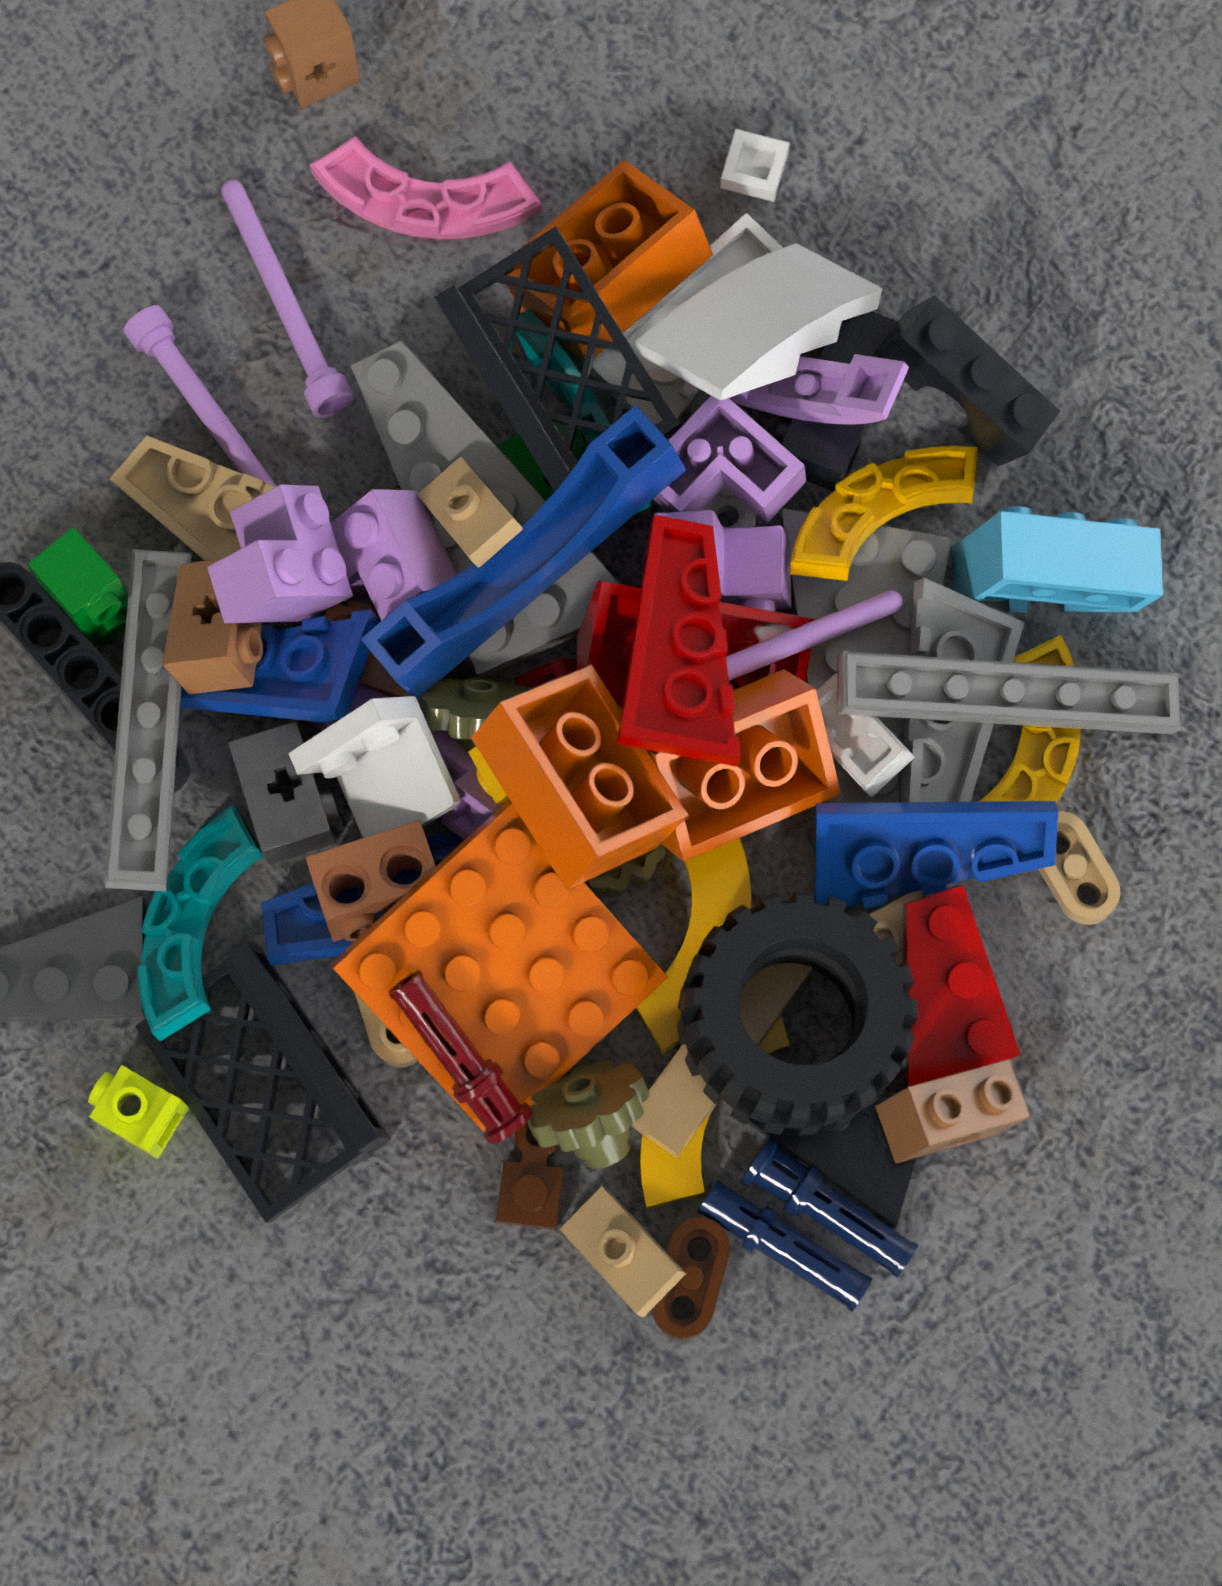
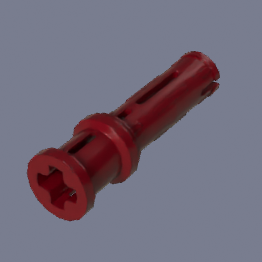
(481, 1084)

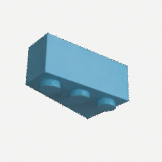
(1060, 561)

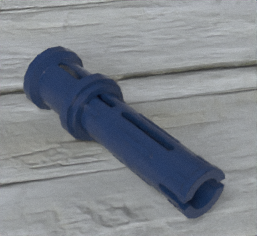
(804, 1192)

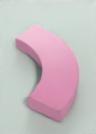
(424, 208)

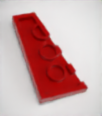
(678, 664)

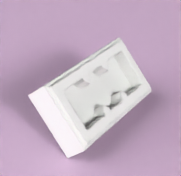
(861, 743)

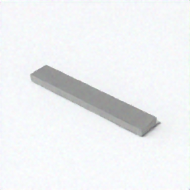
(1007, 693)
(145, 731)

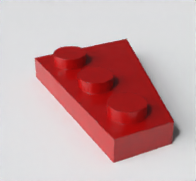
(958, 999)

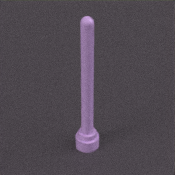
(152, 333)
(326, 389)
(813, 633)

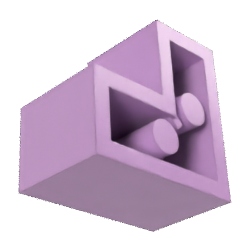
(731, 450)
(390, 549)
(285, 560)
(750, 562)

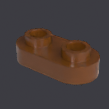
(701, 1280)

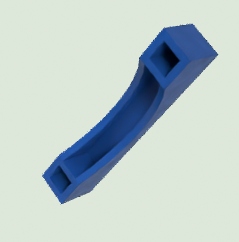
(601, 493)

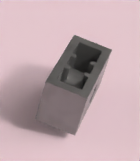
(281, 826)

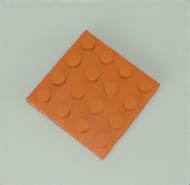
(509, 955)

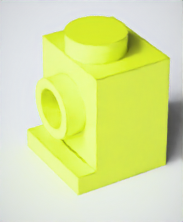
(154, 1122)

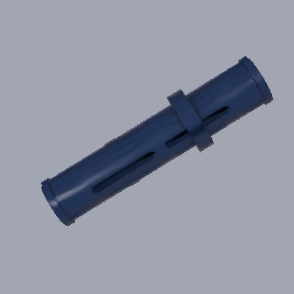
(784, 1245)

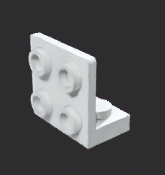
(383, 765)

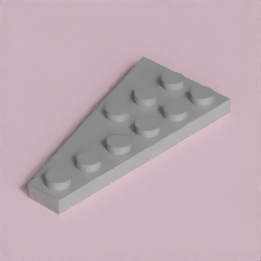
(424, 436)
(883, 563)

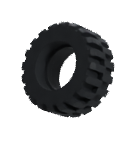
(842, 951)

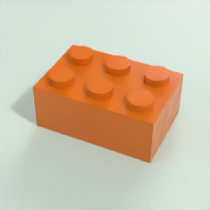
(630, 243)
(780, 770)
(572, 782)

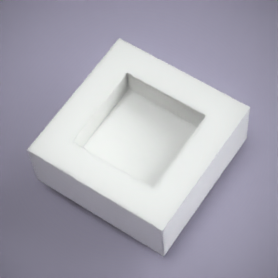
(754, 165)

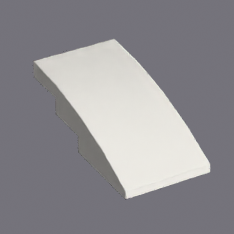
(757, 321)

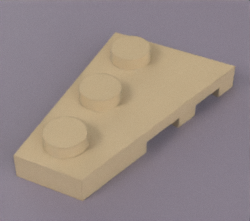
(188, 494)

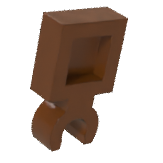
(530, 1188)

